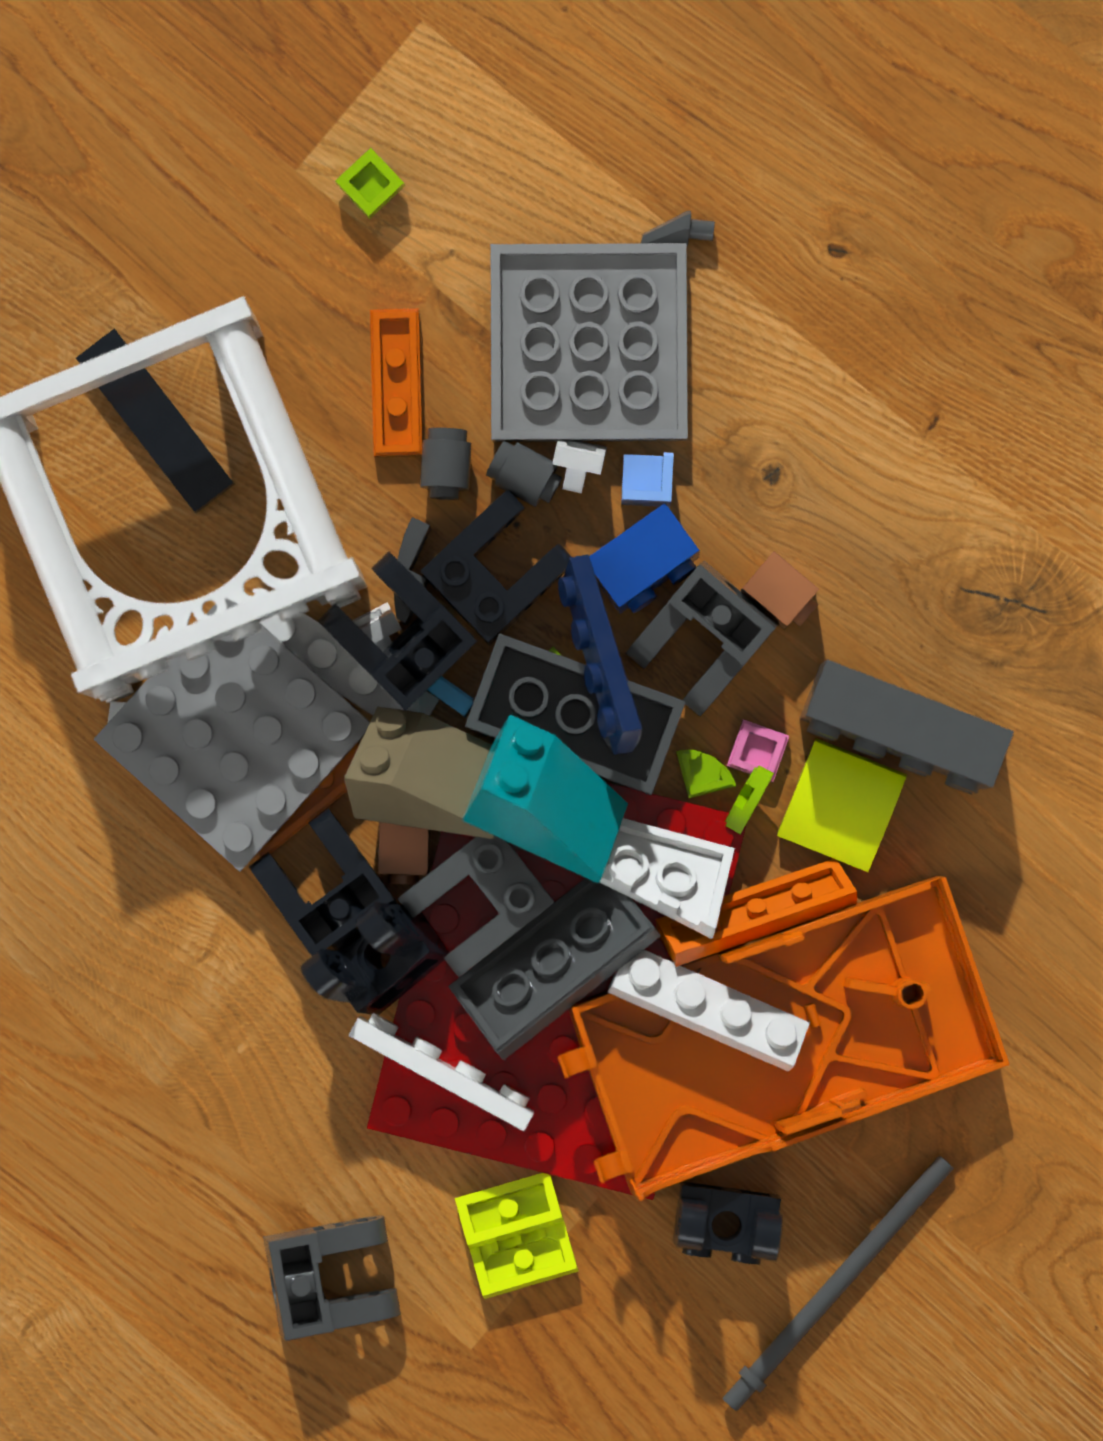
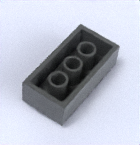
(554, 697)
(907, 726)

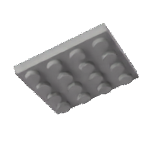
(589, 342)
(234, 739)

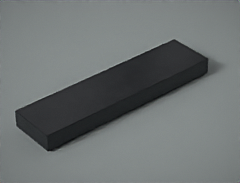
(162, 430)

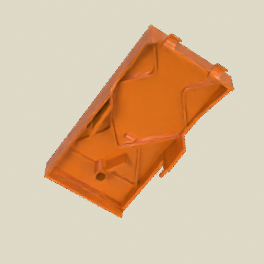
(889, 1020)

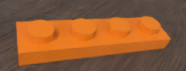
(763, 911)

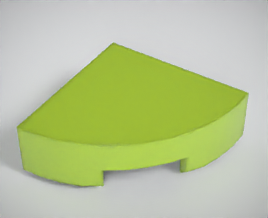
(703, 773)
(748, 799)

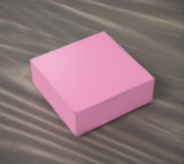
(757, 746)

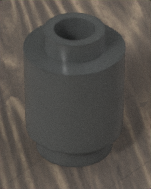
(445, 463)
(524, 473)

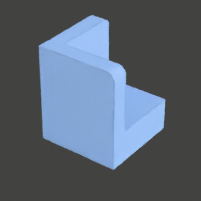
(647, 479)

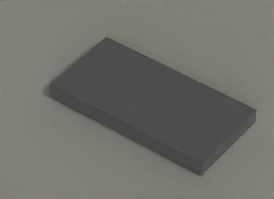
(552, 964)

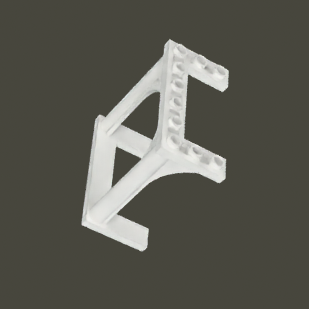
(324, 570)

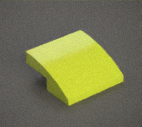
(842, 805)
(516, 1235)

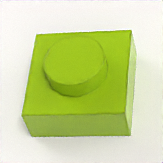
(370, 183)

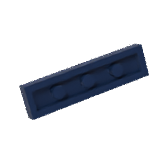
(603, 666)

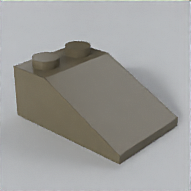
(415, 772)

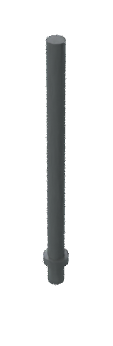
(754, 1377)

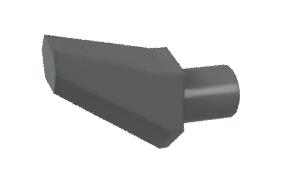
(680, 230)

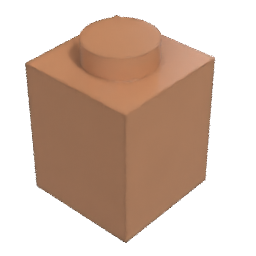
(781, 591)
(403, 853)

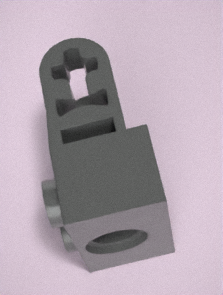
(723, 612)
(502, 880)
(297, 1280)

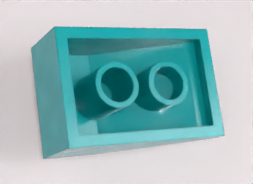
(546, 800)

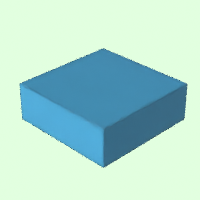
(452, 696)

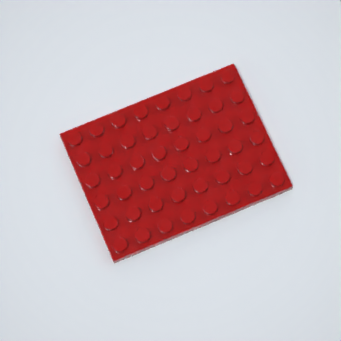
(567, 1118)

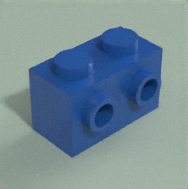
(644, 559)

